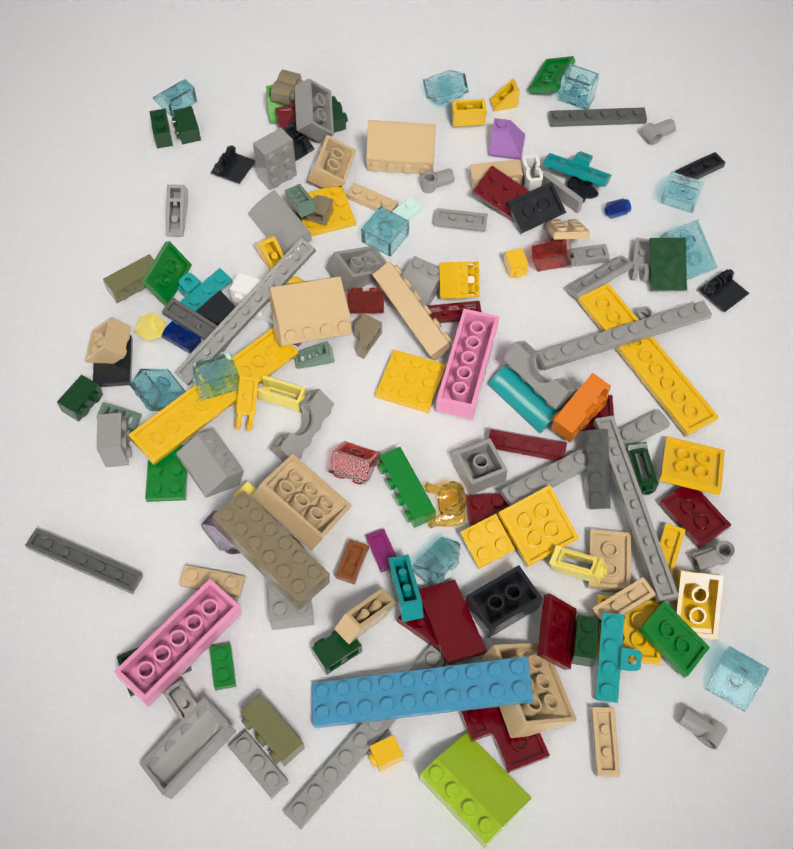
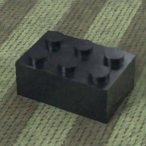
(503, 601)

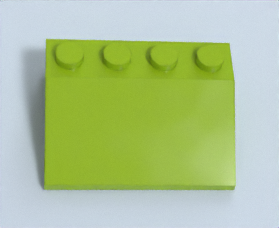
(475, 789)

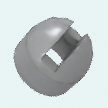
(646, 311)

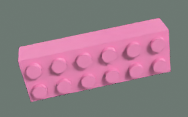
(467, 364)
(178, 643)

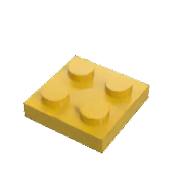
(487, 541)

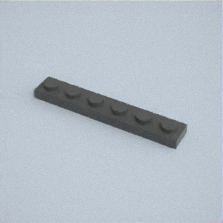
(595, 117)
(84, 561)

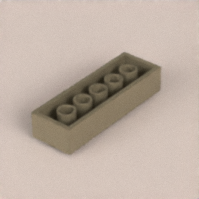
(271, 550)

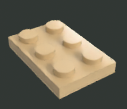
(567, 230)
(616, 552)

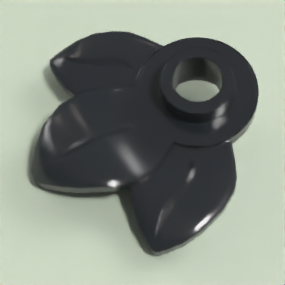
(582, 188)

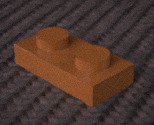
(352, 562)

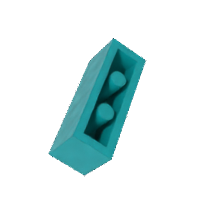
(405, 588)

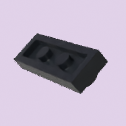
(702, 166)

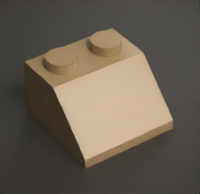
(108, 342)

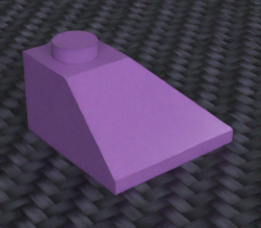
(506, 140)

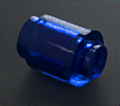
(617, 208)

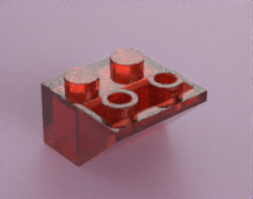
(365, 301)

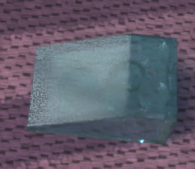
(698, 253)

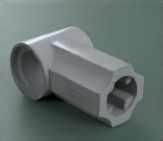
(654, 133)
(433, 179)
(711, 557)
(708, 730)

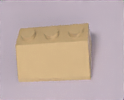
(331, 163)

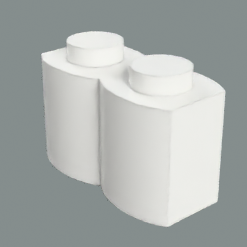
(531, 172)

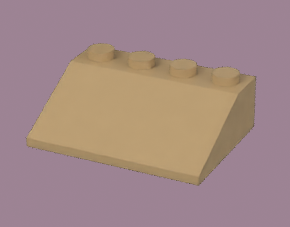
(400, 147)
(309, 311)
(301, 501)
(550, 704)

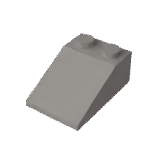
(356, 266)
(424, 278)

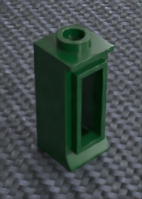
(649, 484)

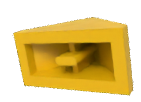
(506, 97)

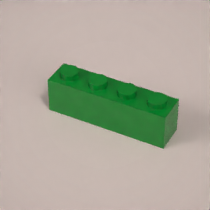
(406, 486)

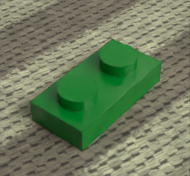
(222, 666)

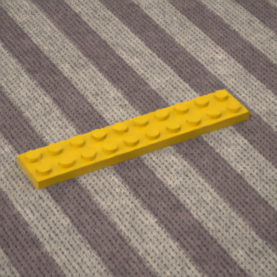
(651, 363)
(189, 415)

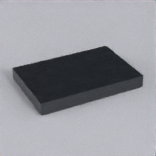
(536, 207)
(115, 374)

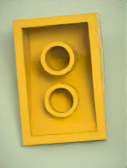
(699, 600)

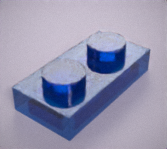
(181, 337)

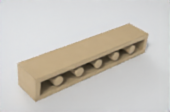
(412, 310)

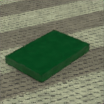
(667, 264)

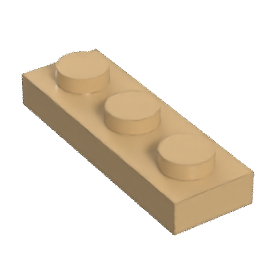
(370, 198)
(196, 577)
(625, 600)
(605, 742)

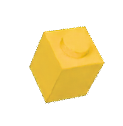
(515, 263)
(385, 753)

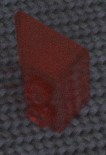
(551, 254)
(353, 462)

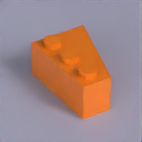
(581, 408)

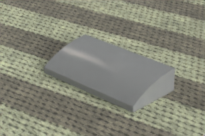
(278, 220)
(187, 748)

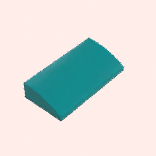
(523, 398)

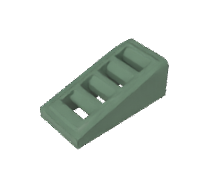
(302, 201)
(322, 359)
(107, 408)

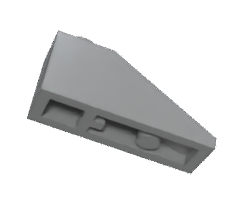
(176, 210)

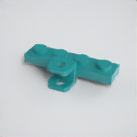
(578, 167)
(199, 293)
(613, 657)

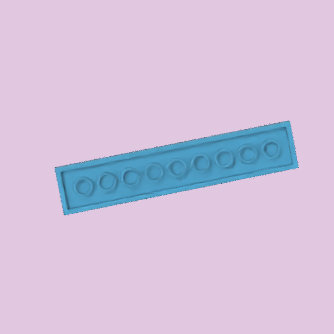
(422, 692)

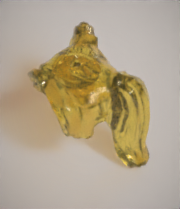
(451, 504)

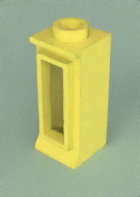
(284, 388)
(594, 575)

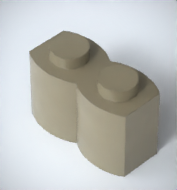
(283, 89)

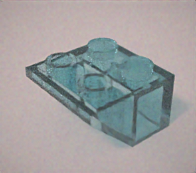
(437, 561)

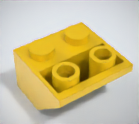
(468, 112)
(459, 279)

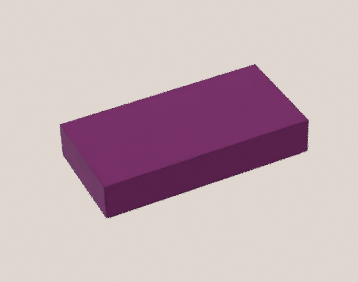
(380, 548)

